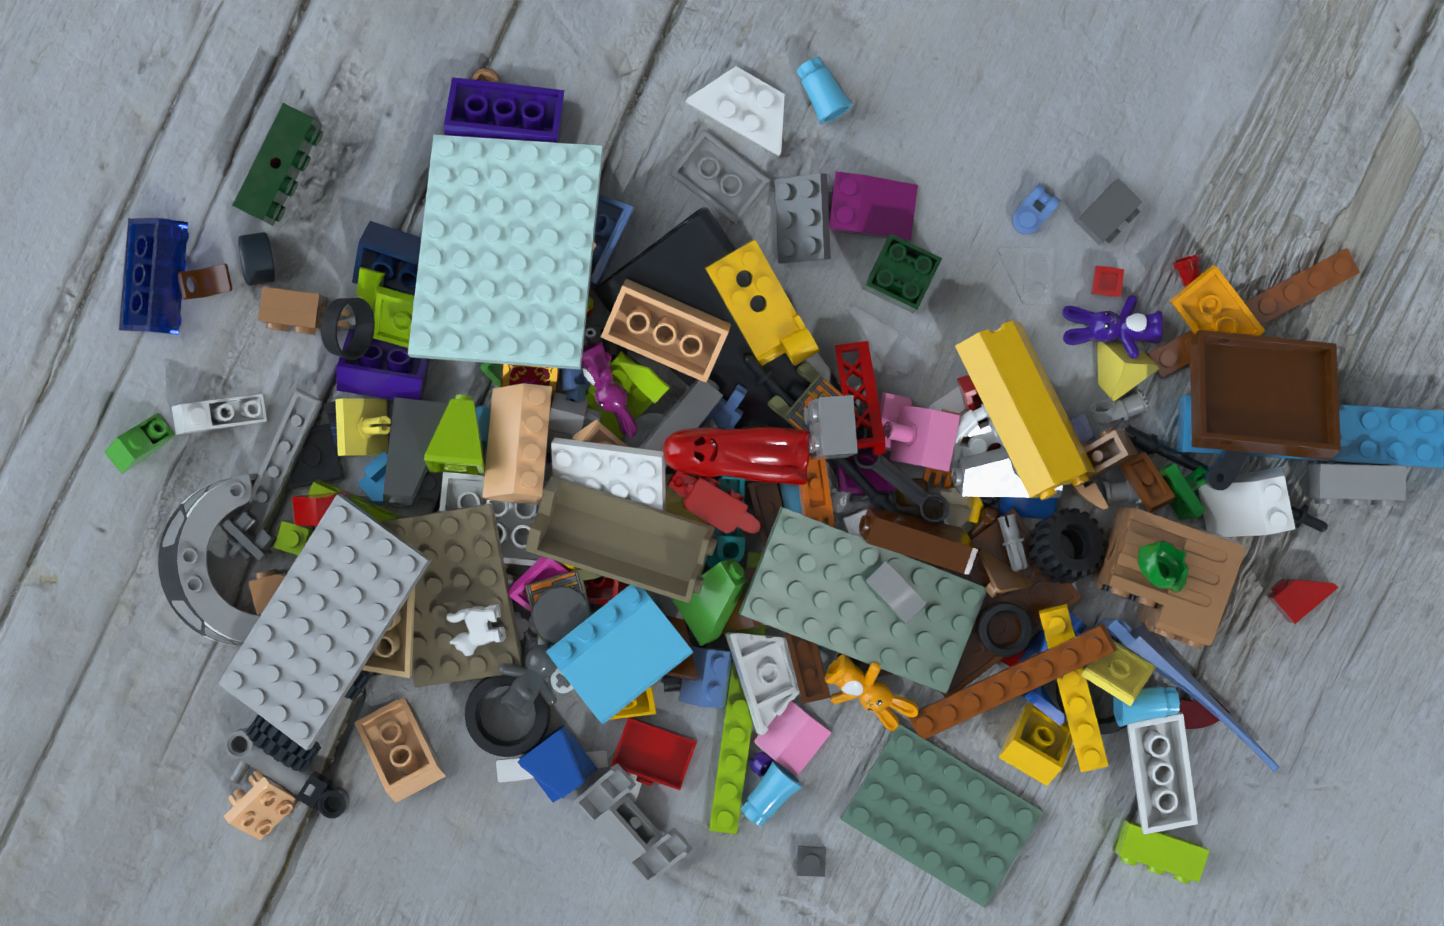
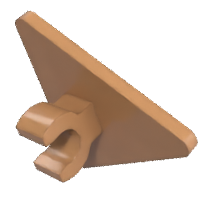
(1002, 576)

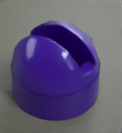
(760, 763)

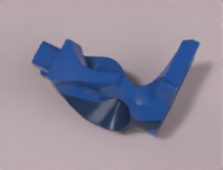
(1039, 696)

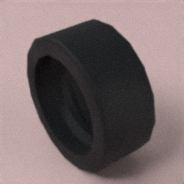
(1026, 632)

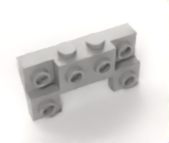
(629, 828)

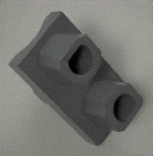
(245, 541)

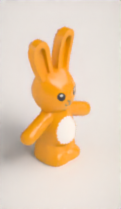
(872, 695)

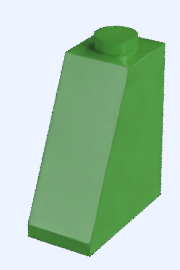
(715, 603)

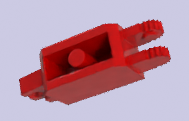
(713, 505)

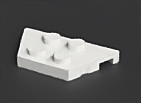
(744, 107)
(765, 675)

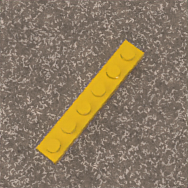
(1075, 695)

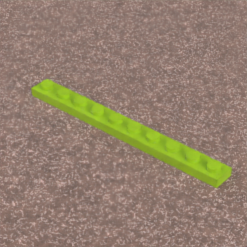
(734, 746)

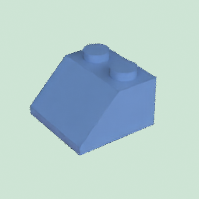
(713, 681)

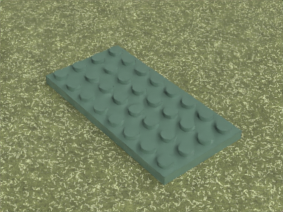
(817, 590)

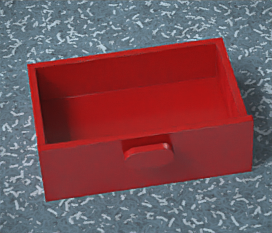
(654, 753)

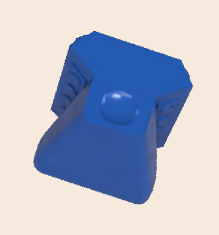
(558, 764)

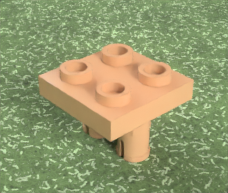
(260, 807)

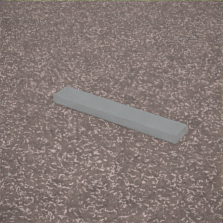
(282, 457)

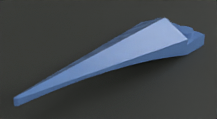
(1149, 648)

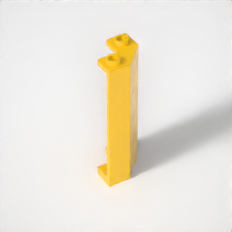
(1025, 410)

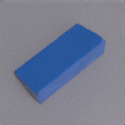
(1028, 506)

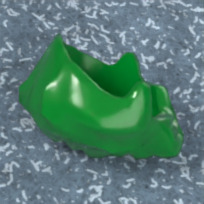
(1163, 565)

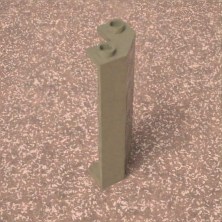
(621, 539)

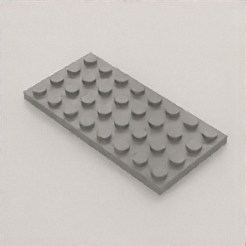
(324, 621)

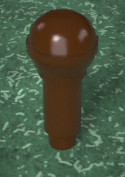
(988, 517)

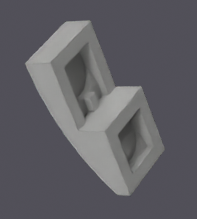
(895, 592)

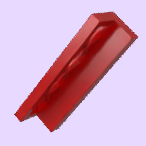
(869, 391)

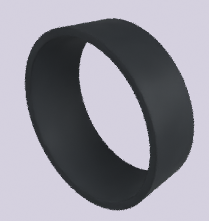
(363, 327)

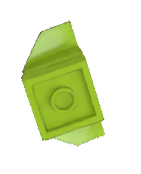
(390, 308)
(641, 387)

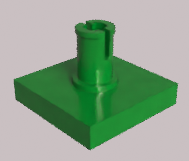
(1185, 503)

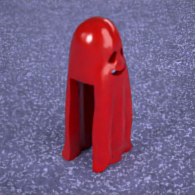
(746, 453)

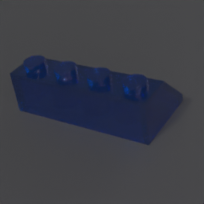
(150, 276)

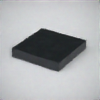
(316, 460)

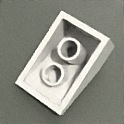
(1250, 506)

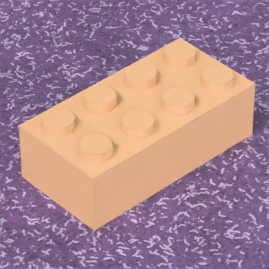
(666, 330)

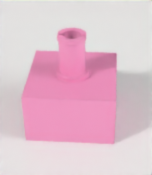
(923, 437)

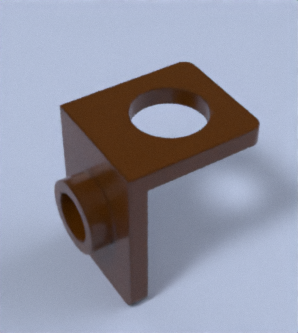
(206, 281)

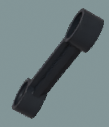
(904, 485)

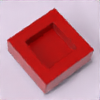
(1107, 281)

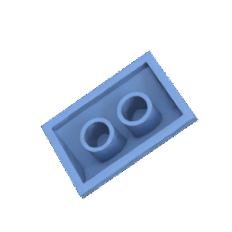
(610, 227)

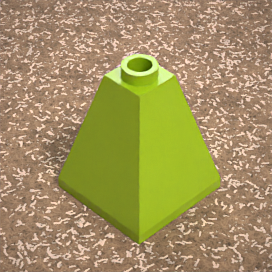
(457, 440)

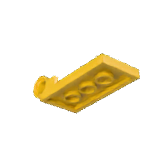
(777, 326)

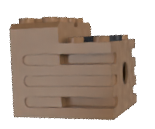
(1183, 616)

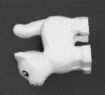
(478, 622)

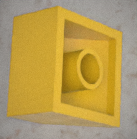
(1037, 745)

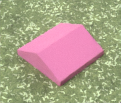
(793, 738)

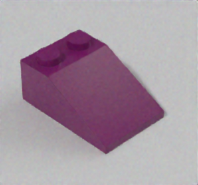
(872, 206)

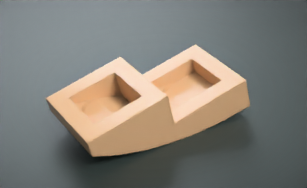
(1091, 494)

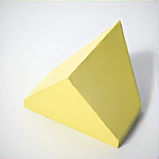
(1118, 371)

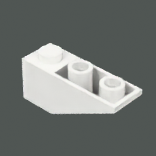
(218, 414)

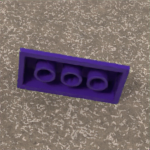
(503, 111)

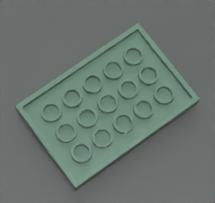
(941, 815)

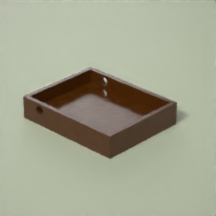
(1264, 395)

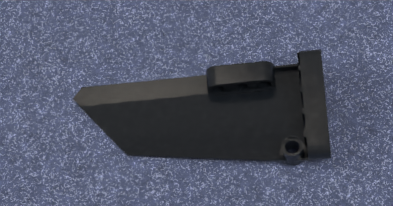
(677, 270)

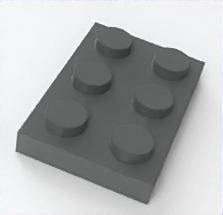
(802, 218)

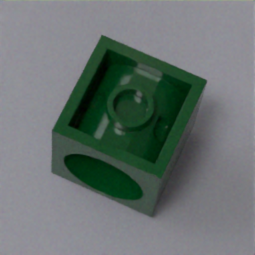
(902, 273)

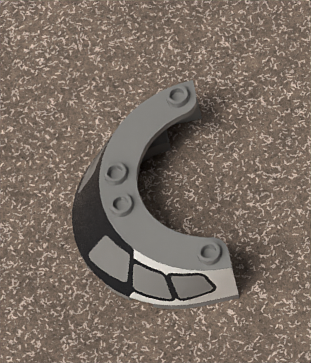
(185, 567)

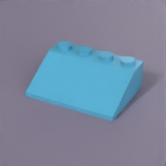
(619, 652)

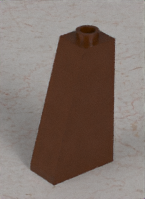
(919, 539)

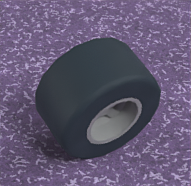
(256, 258)

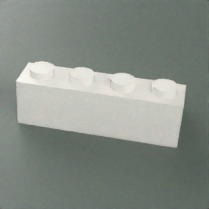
(1162, 773)

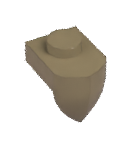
(959, 506)

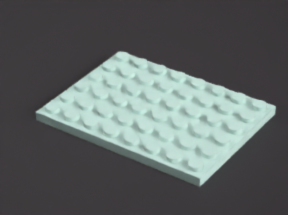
(506, 252)

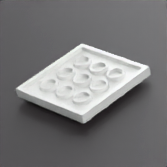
(612, 469)

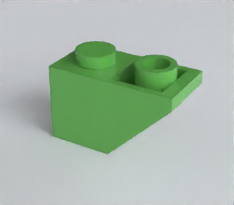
(139, 443)

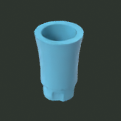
(823, 91)
(1149, 704)
(770, 793)

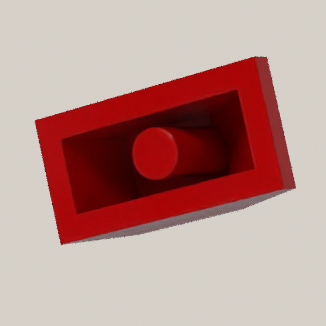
(311, 508)
(1298, 597)

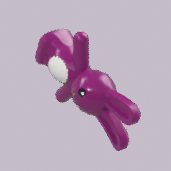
(609, 394)

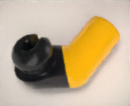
(979, 503)

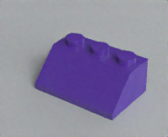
(382, 372)

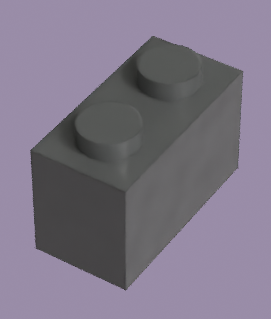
(1109, 212)

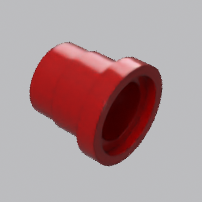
(1188, 268)

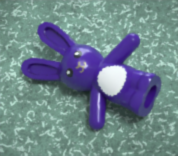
(1108, 326)

